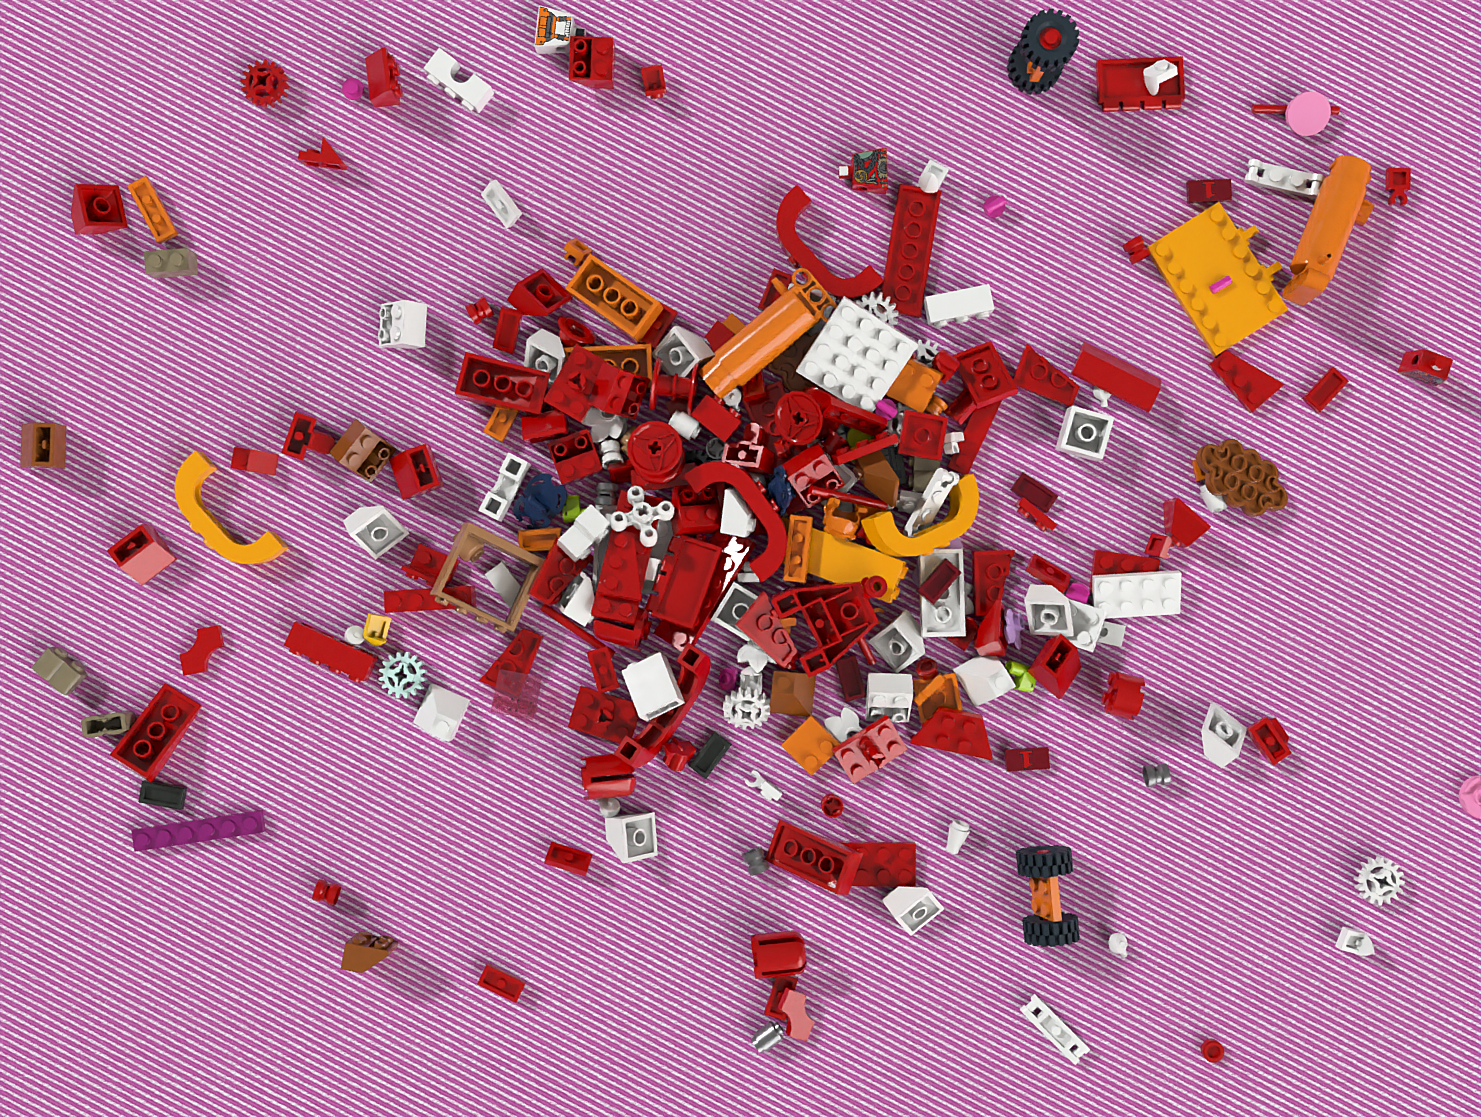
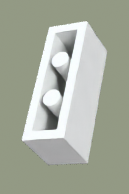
(958, 305)

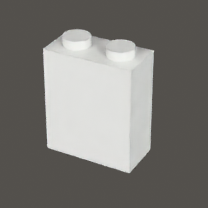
(652, 686)

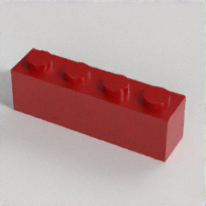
(422, 600)
(331, 651)

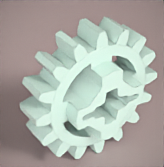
(404, 665)

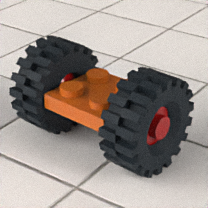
(1042, 51)
(1048, 923)

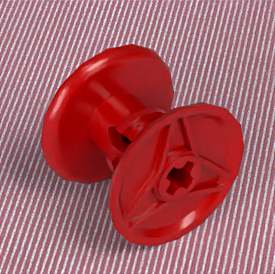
(673, 386)
(800, 416)
(656, 452)

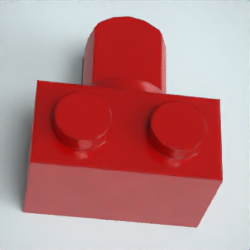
(304, 436)
(750, 452)

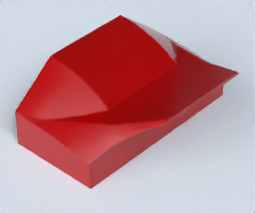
(1270, 739)

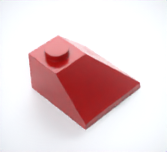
(97, 209)
(538, 294)
(1182, 523)
(990, 633)

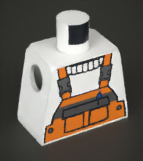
(554, 31)

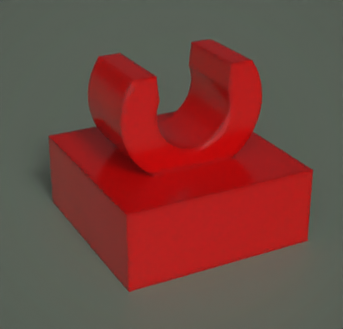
(1158, 546)

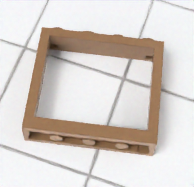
(504, 546)

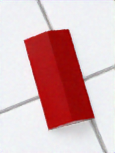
(1116, 377)

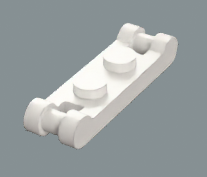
(1283, 179)
(931, 501)
(1055, 1029)

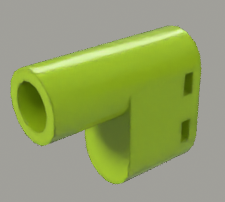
(572, 508)
(1022, 678)

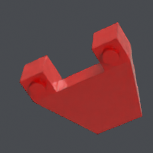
(835, 616)

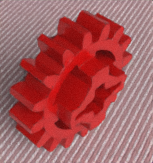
(273, 76)

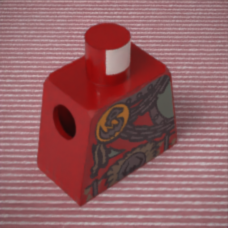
(867, 171)
(1429, 366)

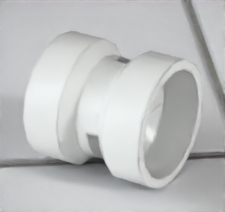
(610, 451)

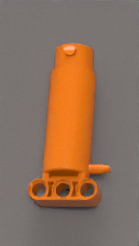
(1327, 229)
(766, 335)

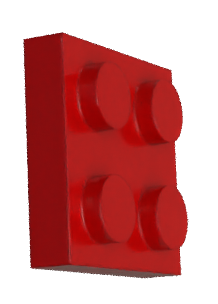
(922, 435)

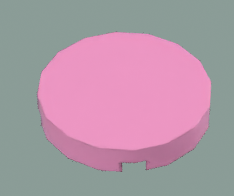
(1308, 113)
(1471, 796)

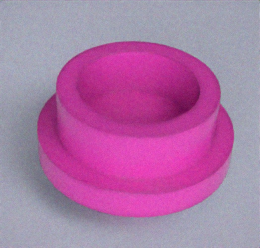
(353, 89)

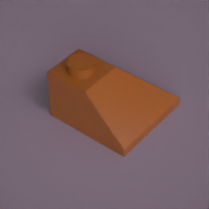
(878, 476)
(792, 693)

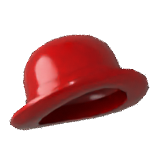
(574, 332)

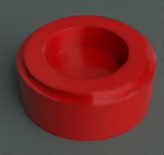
(926, 668)
(1212, 1050)

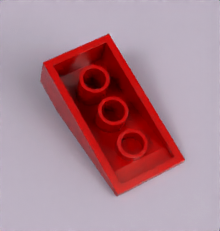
(501, 384)
(156, 733)
(814, 857)

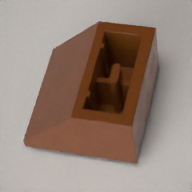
(43, 445)
(362, 451)
(365, 951)

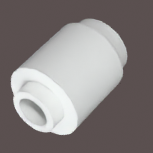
(685, 425)
(1212, 502)

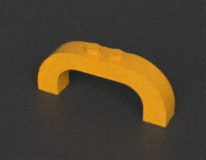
(188, 497)
(961, 514)

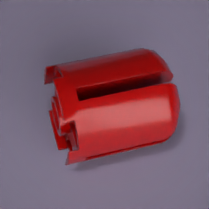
(624, 635)
(606, 786)
(778, 954)

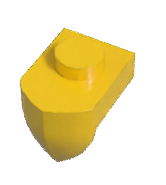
(376, 629)

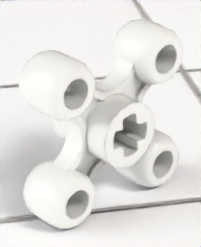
(642, 516)

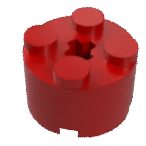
(1123, 695)

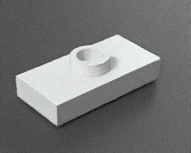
(1111, 634)

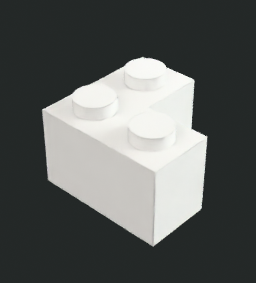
(587, 530)

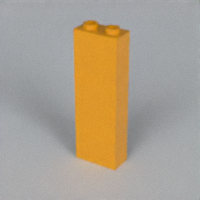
(850, 562)

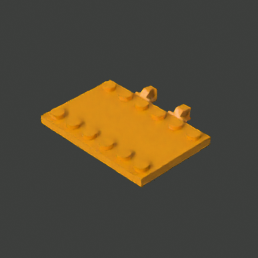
(1205, 253)

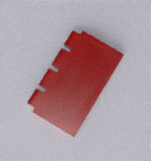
(1123, 83)
(686, 581)

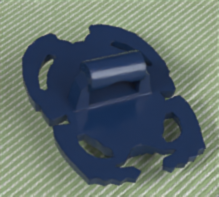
(780, 489)
(540, 501)

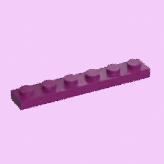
(198, 830)

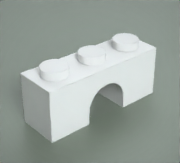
(473, 93)
(509, 481)

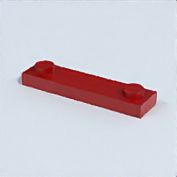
(973, 438)

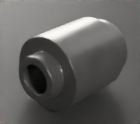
(767, 1036)

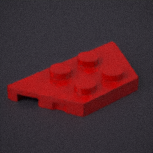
(955, 732)

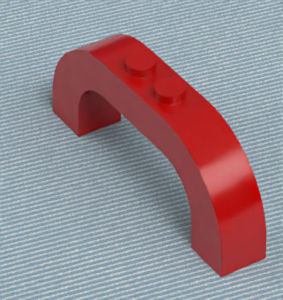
(800, 255)
(753, 493)
(692, 678)

